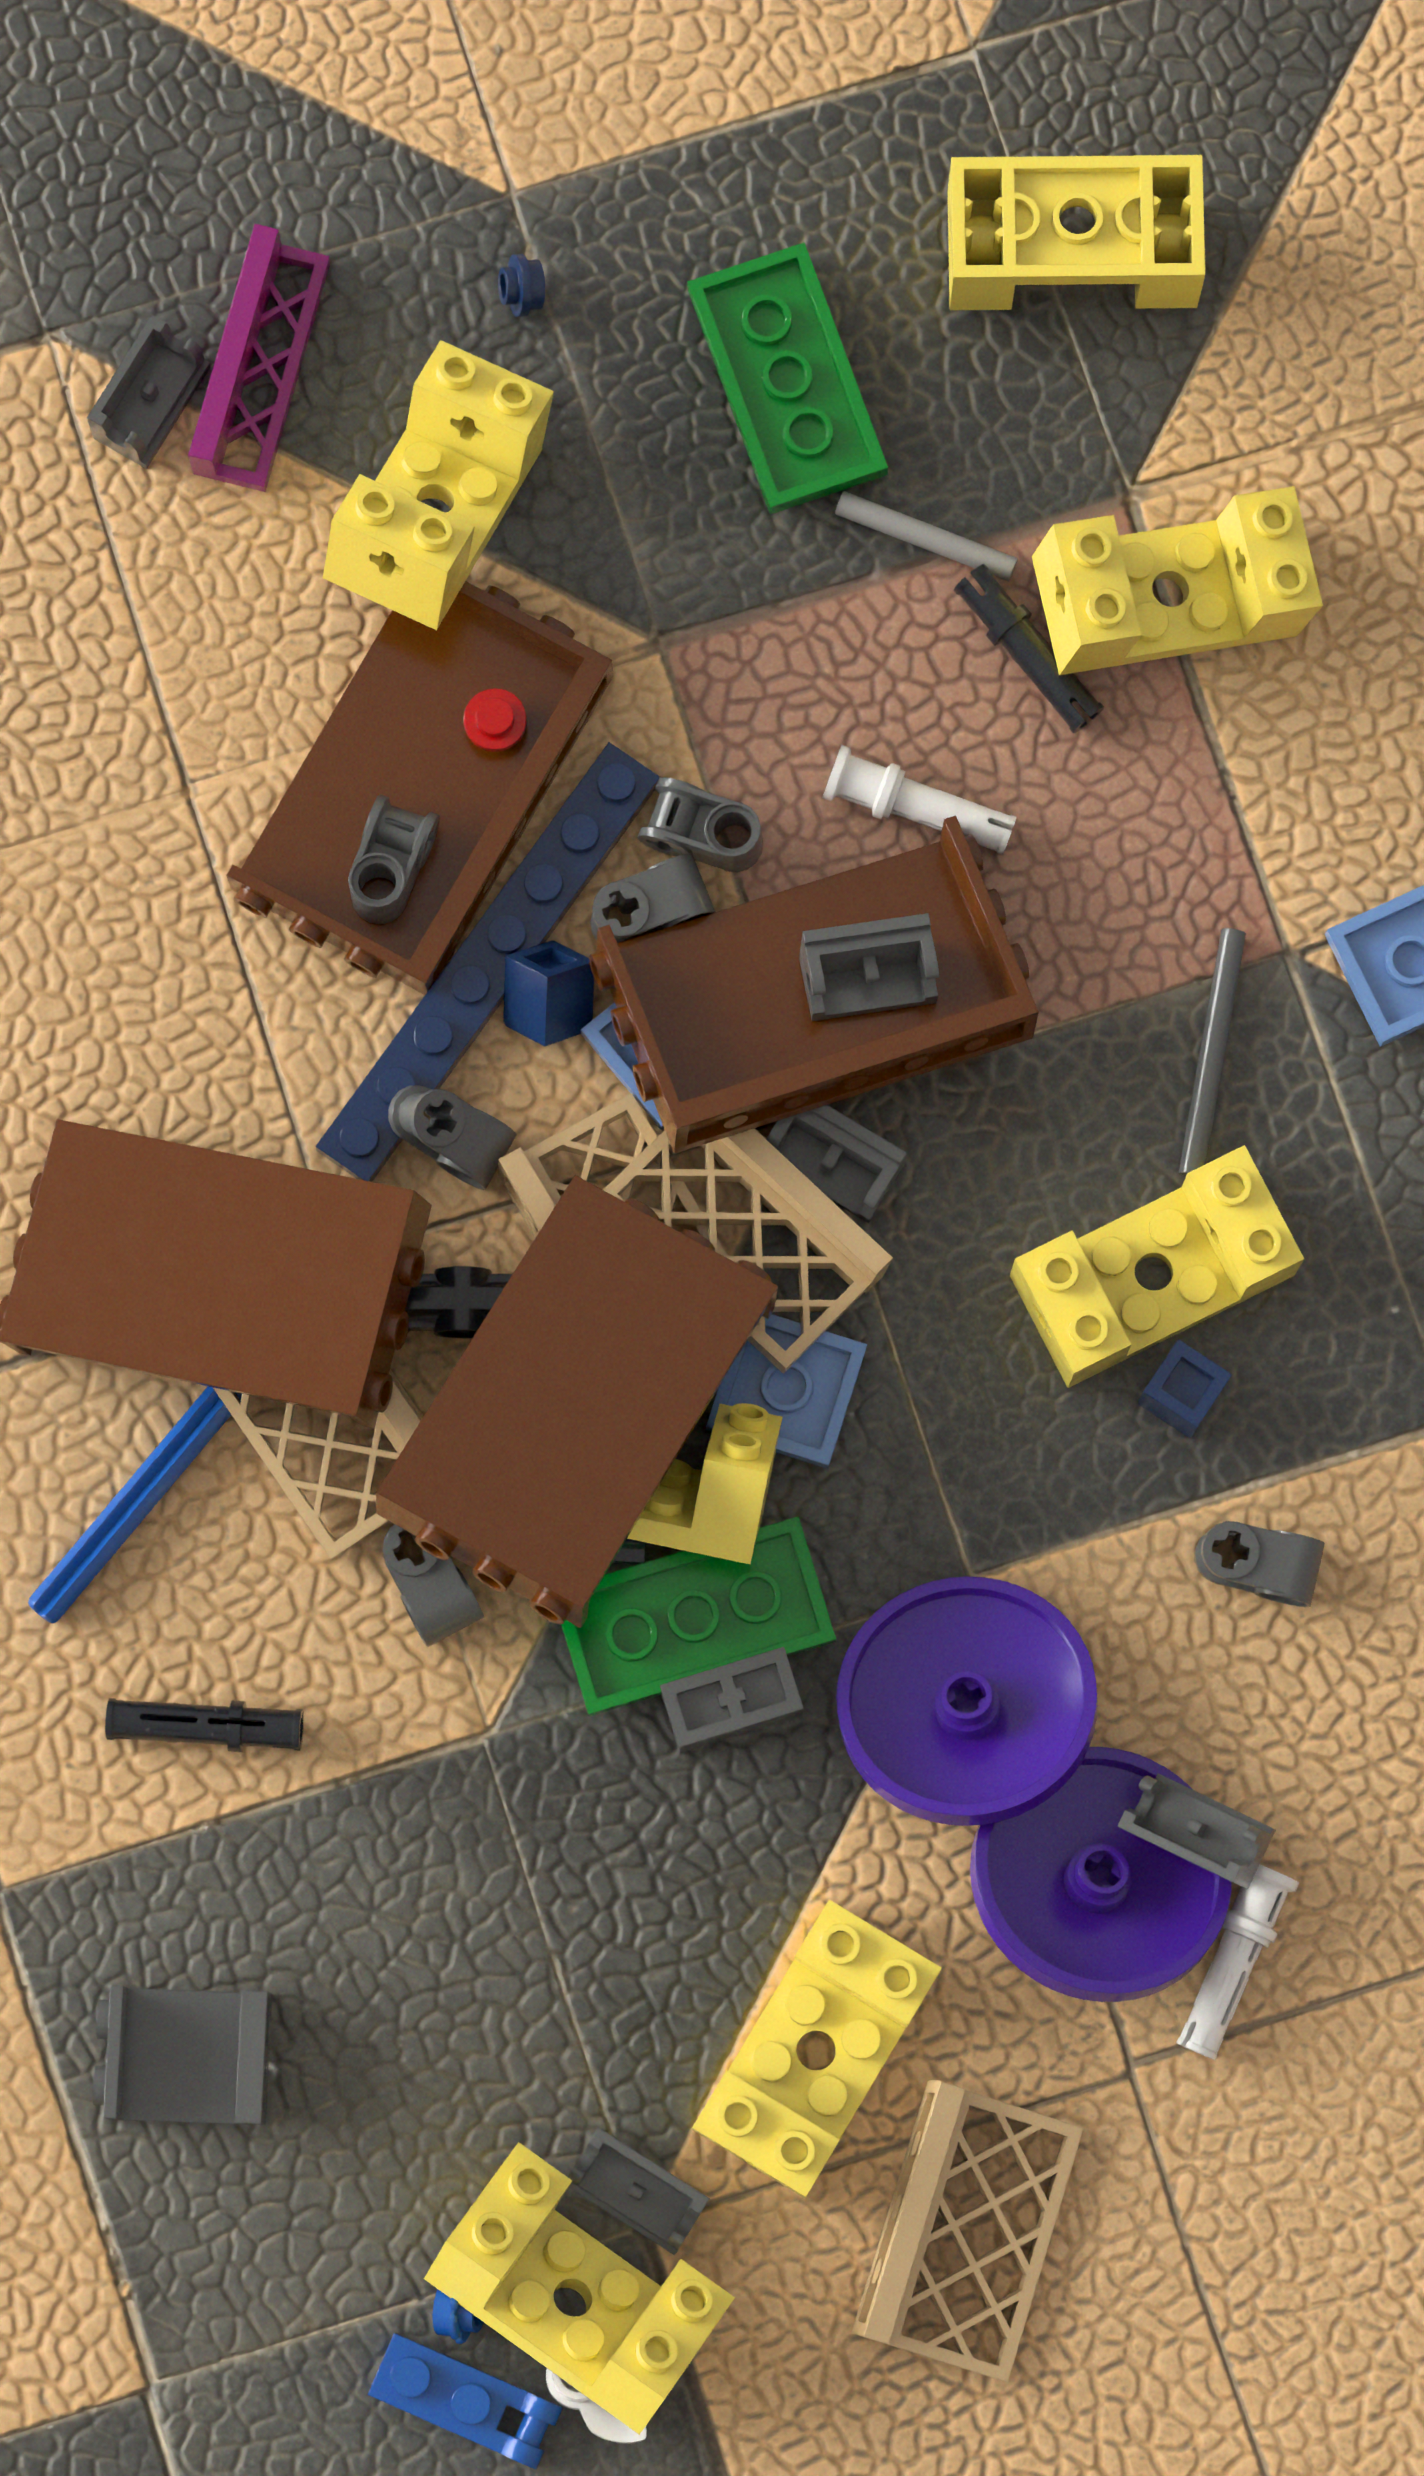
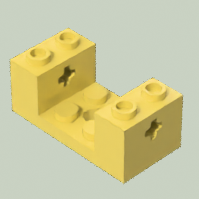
(1011, 234)
(464, 443)
(1238, 575)
(1213, 1234)
(723, 1504)
(857, 1992)
(520, 2250)

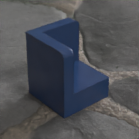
(548, 992)
(1184, 1388)

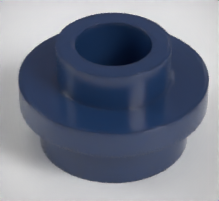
(522, 285)

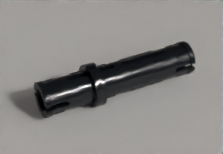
(1027, 647)
(205, 1724)

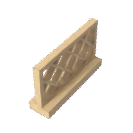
(538, 1195)
(793, 1203)
(396, 1422)
(914, 2211)

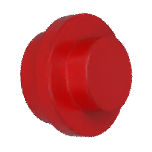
(495, 720)

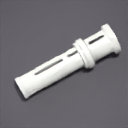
(890, 792)
(1246, 1931)

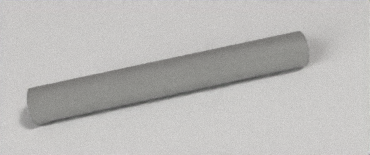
(925, 535)

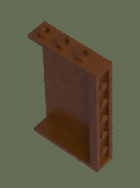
(407, 739)
(727, 1014)
(216, 1270)
(574, 1399)

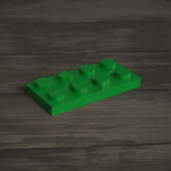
(787, 378)
(695, 1616)

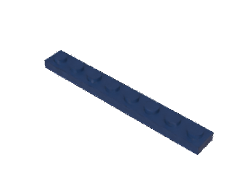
(474, 978)

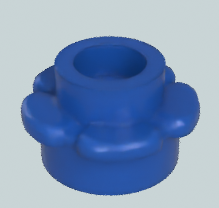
(453, 2319)

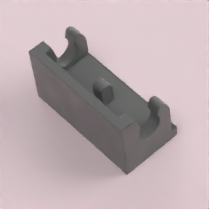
(148, 392)
(869, 967)
(840, 1158)
(732, 1699)
(1198, 1829)
(637, 2191)

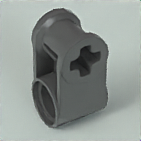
(698, 824)
(391, 848)
(655, 898)
(456, 1137)
(1272, 1564)
(431, 1592)

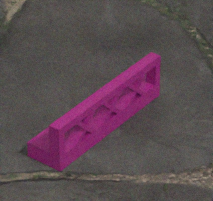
(236, 352)

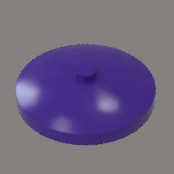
(967, 1701)
(1088, 1900)

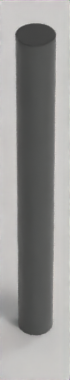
(1212, 1050)

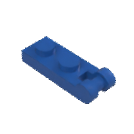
(462, 2399)

